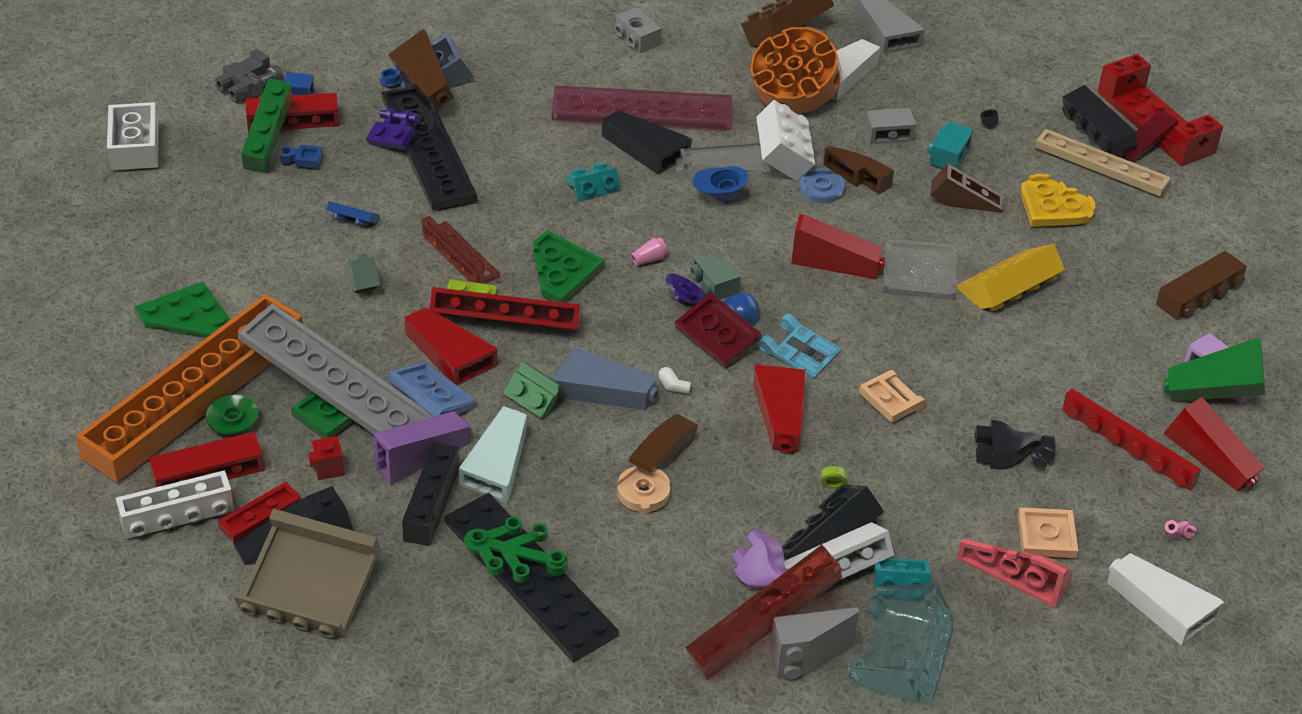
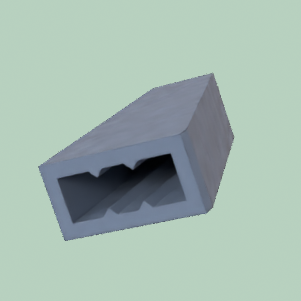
(604, 381)

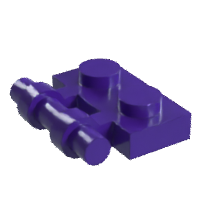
(392, 134)

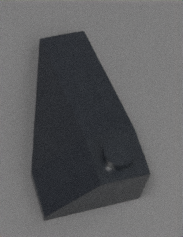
(320, 506)
(842, 512)

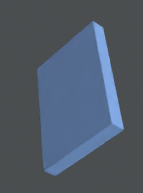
(431, 389)

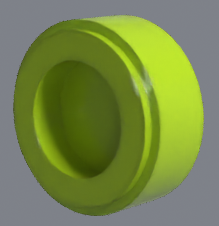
(833, 477)

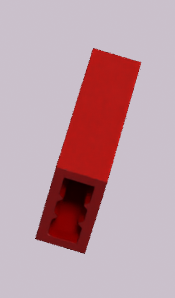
(834, 250)
(449, 346)
(781, 404)
(1214, 445)

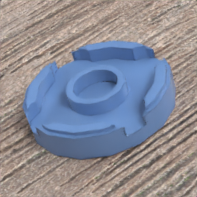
(815, 188)

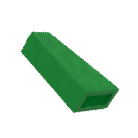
(1222, 374)

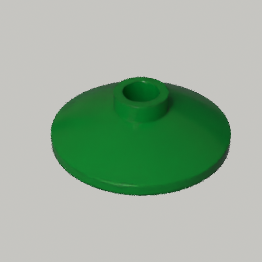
(232, 414)

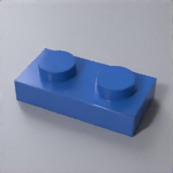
(361, 217)

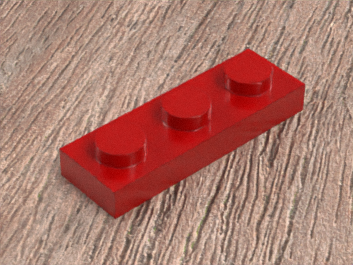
(257, 512)

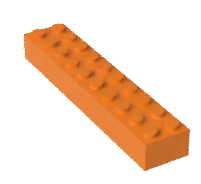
(174, 397)

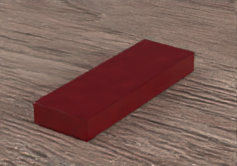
(1150, 134)

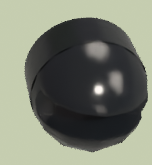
(989, 118)

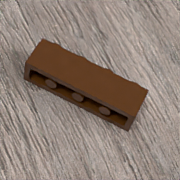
(1201, 285)

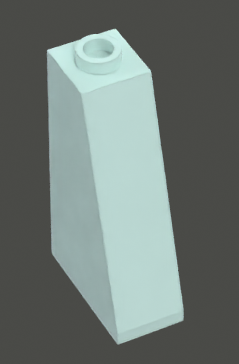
(496, 456)

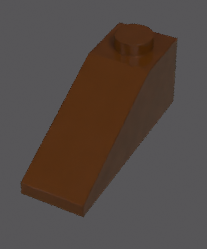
(963, 191)

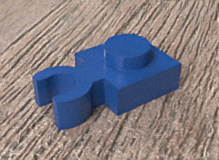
(305, 156)

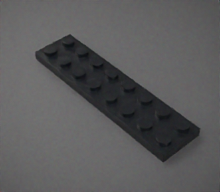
(432, 152)
(550, 600)

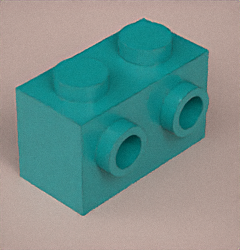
(950, 145)

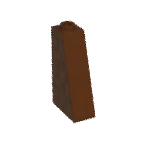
(422, 69)

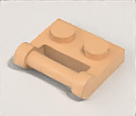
(889, 401)

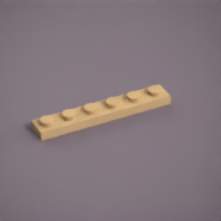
(1103, 162)

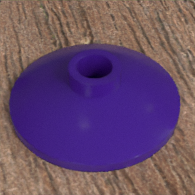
(684, 289)

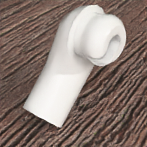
(671, 382)

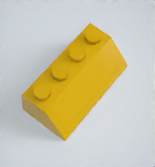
(1013, 277)

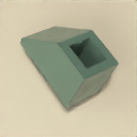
(362, 272)
(715, 276)

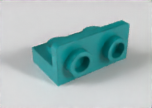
(901, 572)

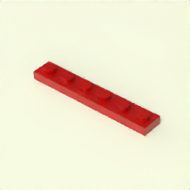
(1131, 439)

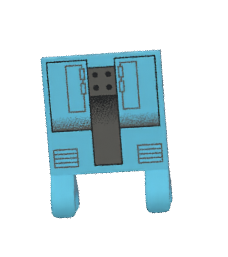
(801, 348)

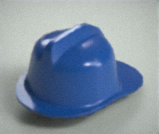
(721, 183)

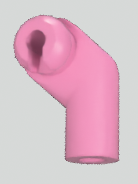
(1177, 530)

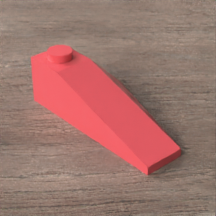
(1027, 572)

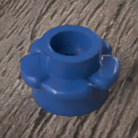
(390, 77)

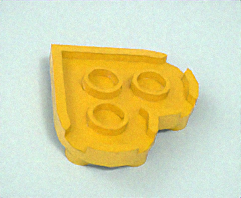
(1053, 203)

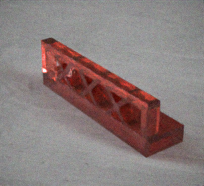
(460, 258)

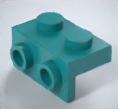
(594, 181)

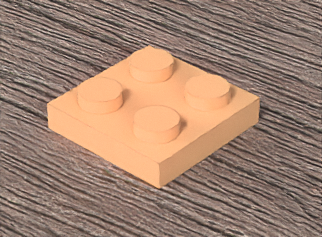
(1048, 532)

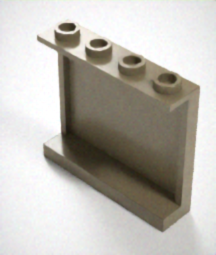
(309, 574)

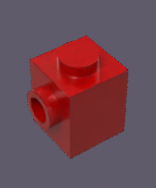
(327, 458)

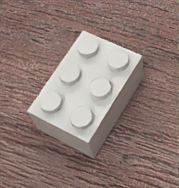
(132, 136)
(785, 140)

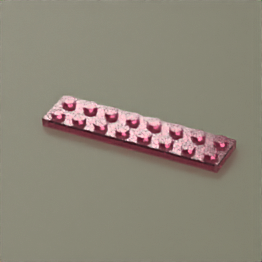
(657, 107)

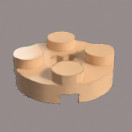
(643, 501)

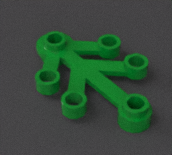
(482, 542)

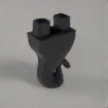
(1009, 445)

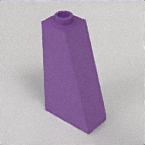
(406, 447)

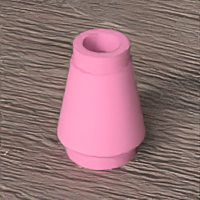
(650, 252)

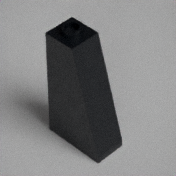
(644, 141)

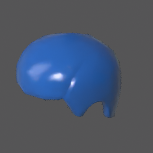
(745, 306)

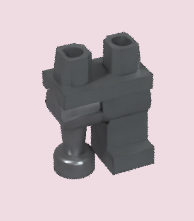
(248, 77)

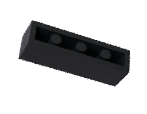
(1099, 121)
(431, 494)

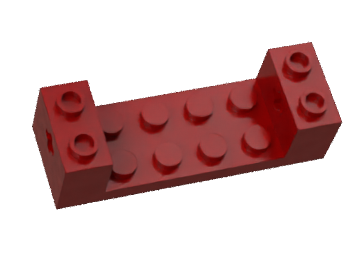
(1125, 88)

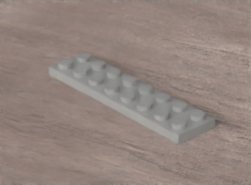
(329, 372)

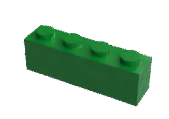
(266, 125)

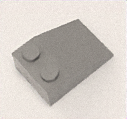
(810, 640)

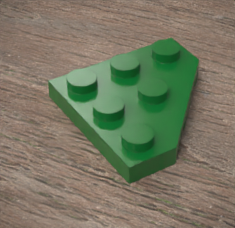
(563, 266)
(184, 312)

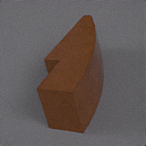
(859, 169)
(664, 443)

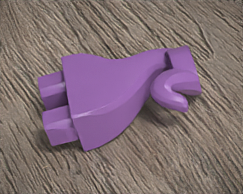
(760, 563)

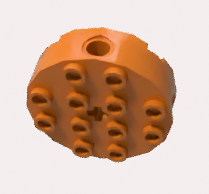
(796, 69)

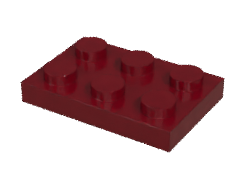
(718, 330)

